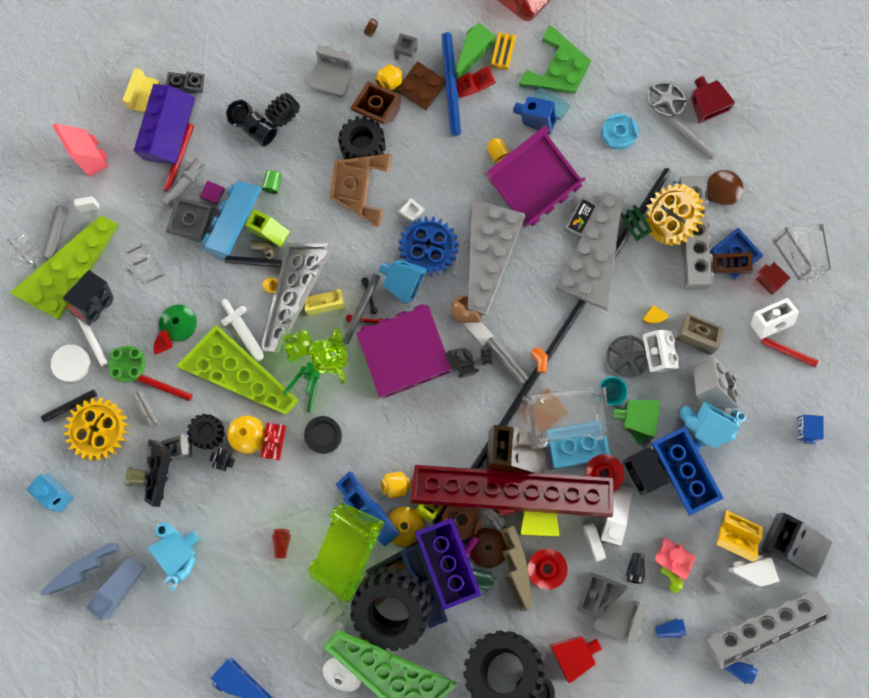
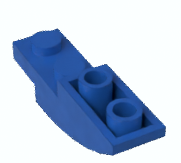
(358, 498)

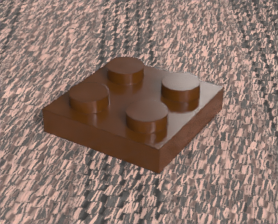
(421, 85)

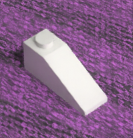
(614, 528)

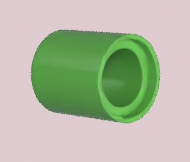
(271, 181)

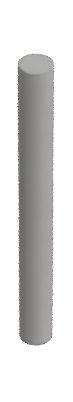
(688, 134)

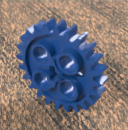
(431, 230)

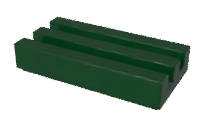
(630, 214)

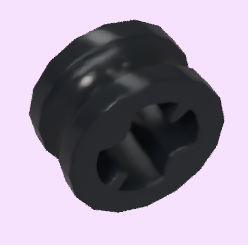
(486, 356)

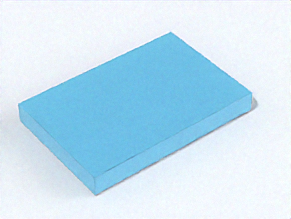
(576, 451)

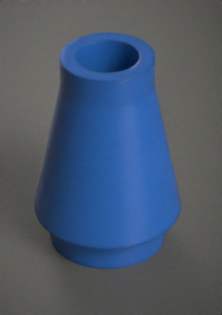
(671, 629)
(743, 671)

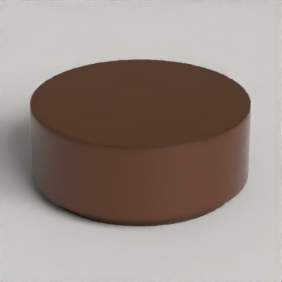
(371, 27)

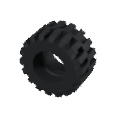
(360, 128)

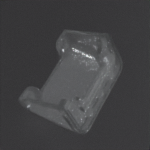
(567, 415)

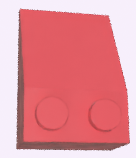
(82, 148)

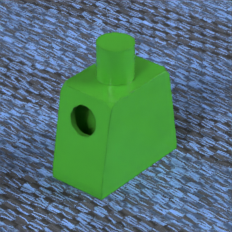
(639, 417)

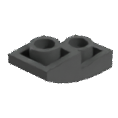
(188, 82)

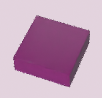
(212, 192)

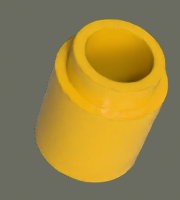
(497, 149)

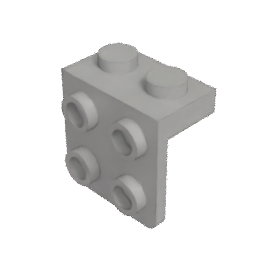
(332, 70)
(623, 620)

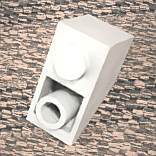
(756, 573)

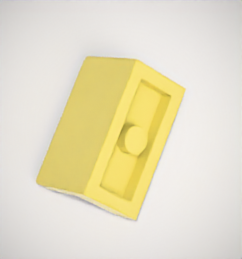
(138, 91)

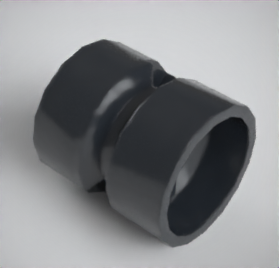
(260, 129)

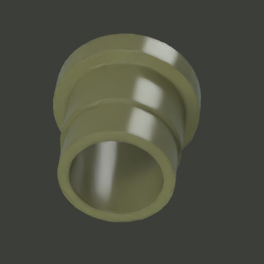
(135, 477)

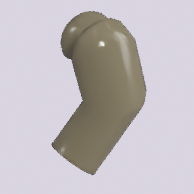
(267, 249)

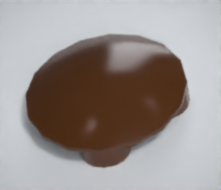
(724, 187)

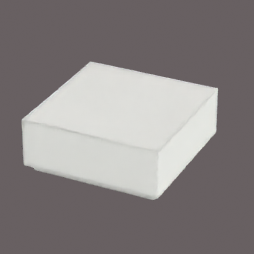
(86, 204)
(411, 210)

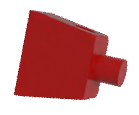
(575, 656)

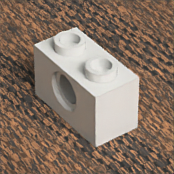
(774, 318)

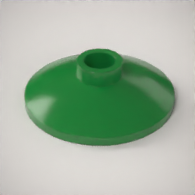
(185, 326)

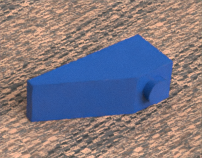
(237, 682)

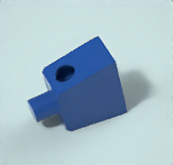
(537, 113)

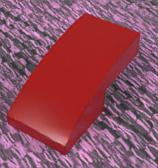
(475, 82)

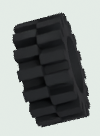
(282, 109)
(197, 423)

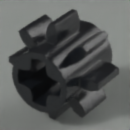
(222, 459)

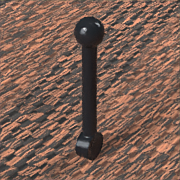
(365, 282)

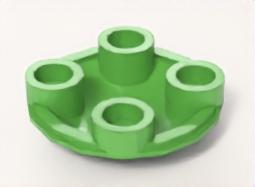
(126, 363)

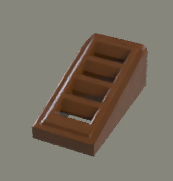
(738, 270)

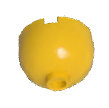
(246, 434)

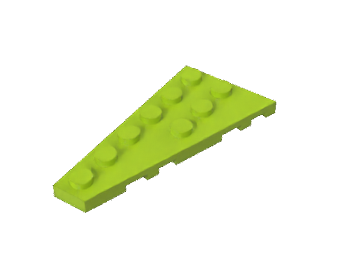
(65, 268)
(231, 367)

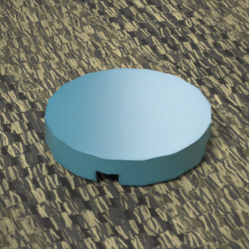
(619, 131)

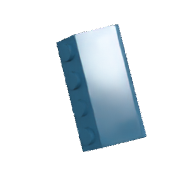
(231, 219)

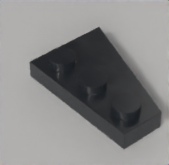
(159, 464)

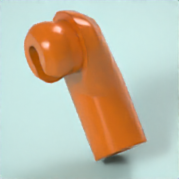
(542, 359)

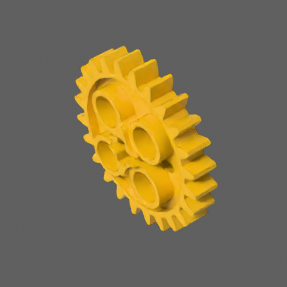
(684, 199)
(80, 423)

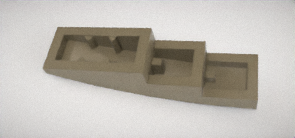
(518, 575)

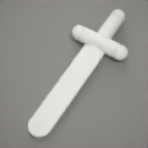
(241, 328)

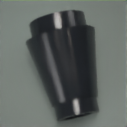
(636, 569)

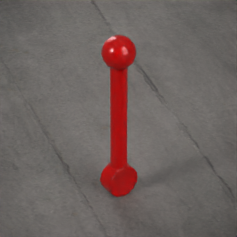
(349, 317)

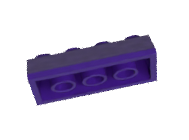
(164, 124)
(448, 563)

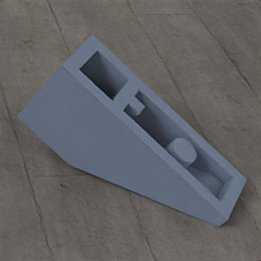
(115, 589)

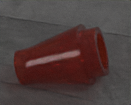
(281, 541)

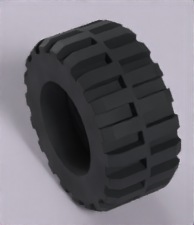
(388, 632)
(498, 644)

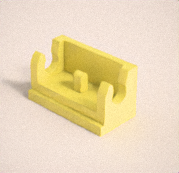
(324, 302)

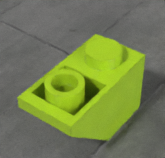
(267, 228)

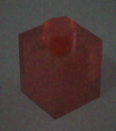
(772, 277)

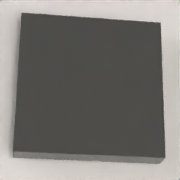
(189, 219)

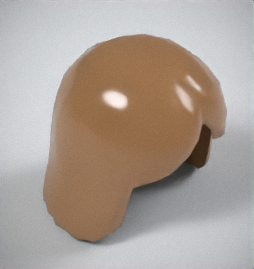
(460, 311)

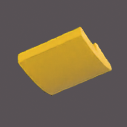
(739, 536)

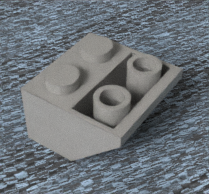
(715, 384)

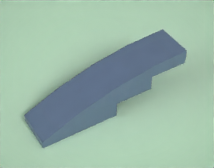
(76, 572)

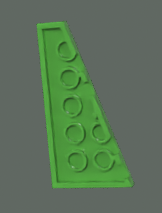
(386, 672)

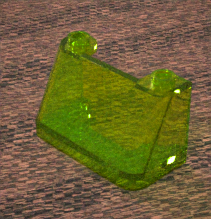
(345, 551)

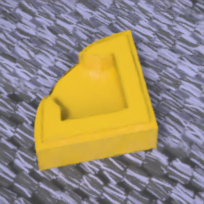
(655, 316)

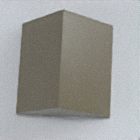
(700, 334)

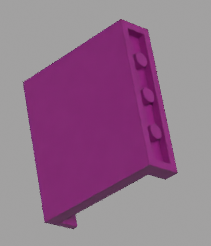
(534, 177)
(404, 351)

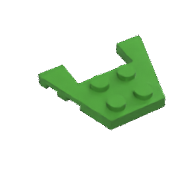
(565, 69)

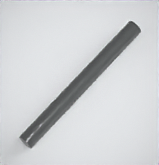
(360, 309)

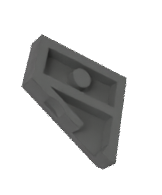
(599, 595)

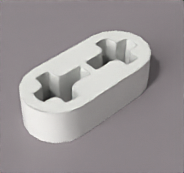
(594, 542)

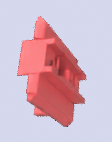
(675, 558)

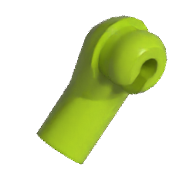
(676, 582)

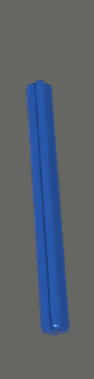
(451, 87)

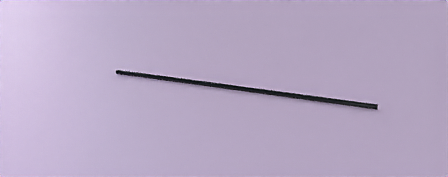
(568, 323)

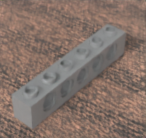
(692, 278)
(725, 655)

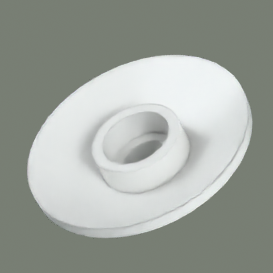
(339, 676)

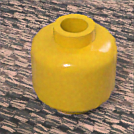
(389, 77)
(395, 484)

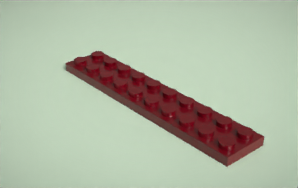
(512, 491)

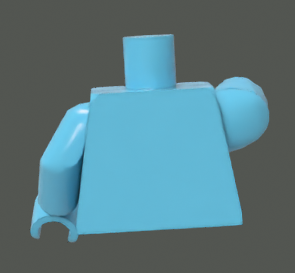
(711, 425)
(174, 553)

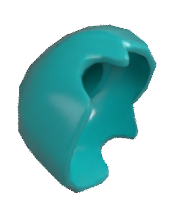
(615, 390)

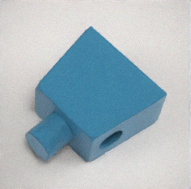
(402, 279)
(47, 490)

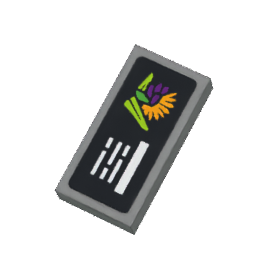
(581, 217)

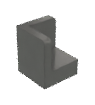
(405, 46)

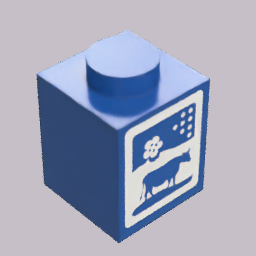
(810, 428)

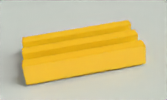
(506, 37)

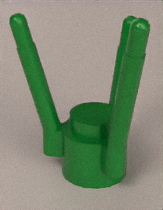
(310, 375)

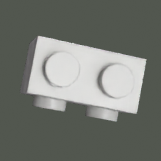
(660, 351)

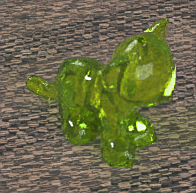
(300, 344)

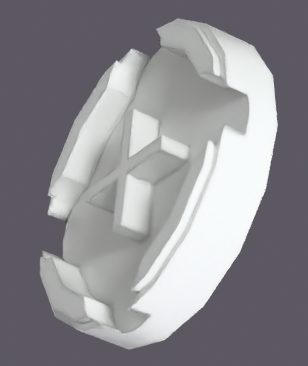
(70, 363)

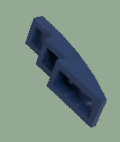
(417, 565)

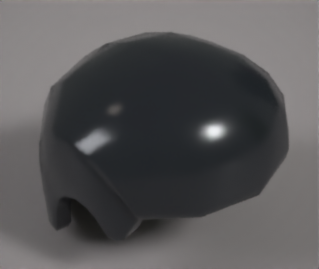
(238, 112)

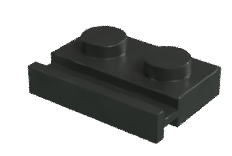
(462, 361)

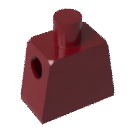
(710, 99)

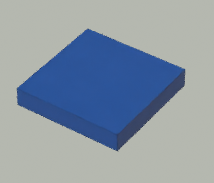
(736, 243)

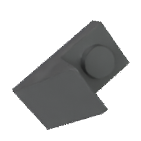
(181, 446)

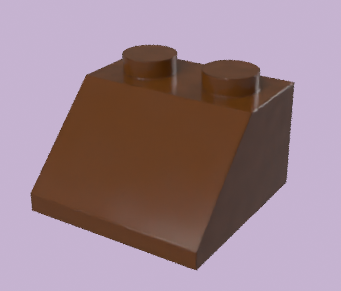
(377, 103)

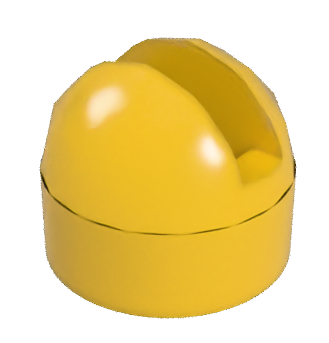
(270, 288)

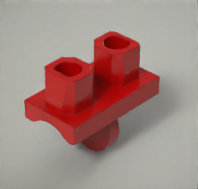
(273, 441)

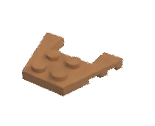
(351, 184)

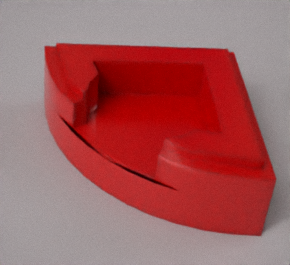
(162, 343)

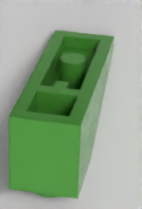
(476, 44)

